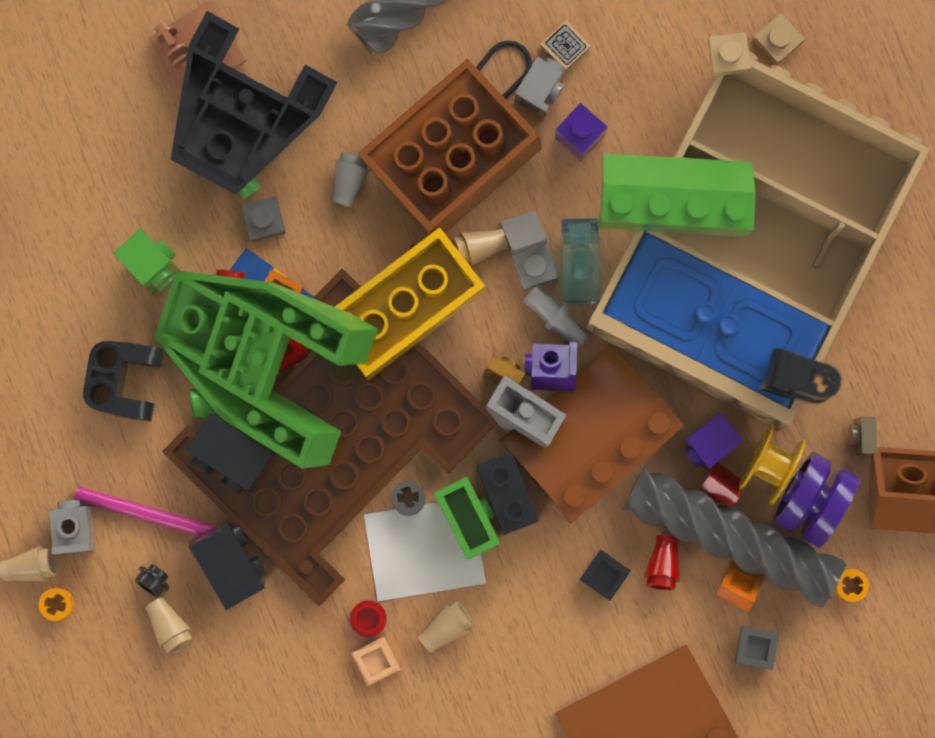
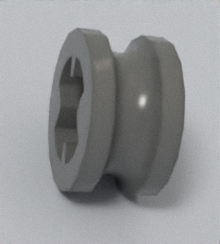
(400, 506)

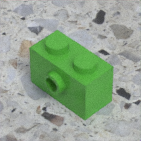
(148, 261)
(468, 517)

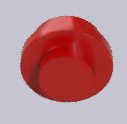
(368, 618)

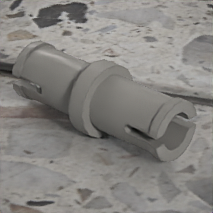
(555, 317)

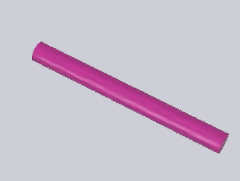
(141, 511)

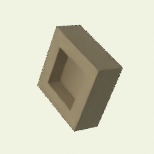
(863, 436)

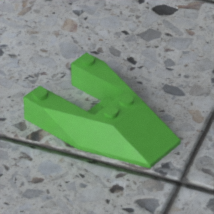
(231, 344)

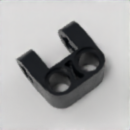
(789, 375)
(115, 377)

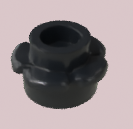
(152, 580)

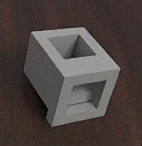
(540, 86)
(81, 538)

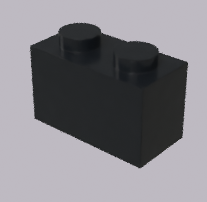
(230, 453)
(228, 564)

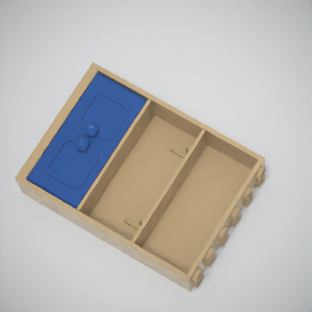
(822, 210)

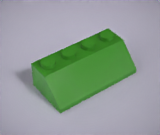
(677, 195)

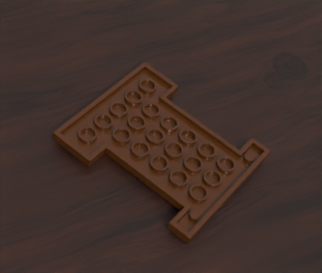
(382, 429)

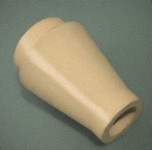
(480, 244)
(32, 566)
(168, 627)
(447, 627)

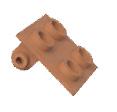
(173, 41)

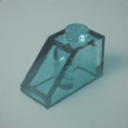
(580, 260)

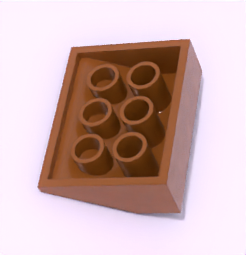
(451, 149)
(606, 434)
(653, 702)

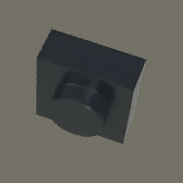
(605, 575)

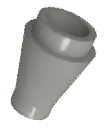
(349, 178)

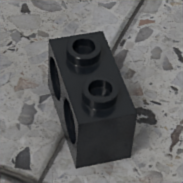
(507, 493)

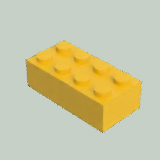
(413, 298)

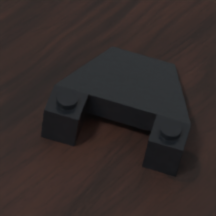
(231, 122)

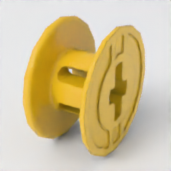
(772, 464)

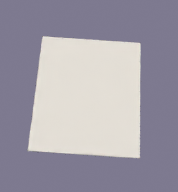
(418, 554)

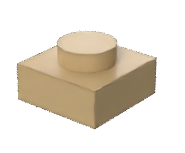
(778, 39)
(729, 54)

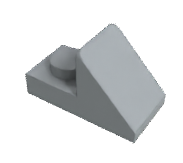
(529, 250)
(521, 410)

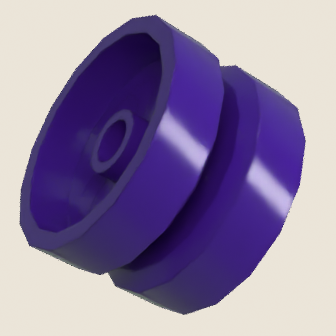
(818, 501)

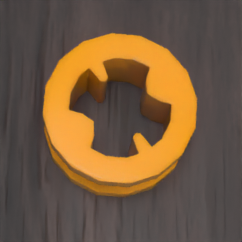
(53, 593)
(851, 596)

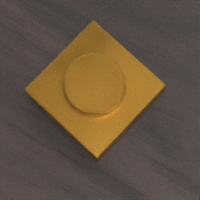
(499, 367)

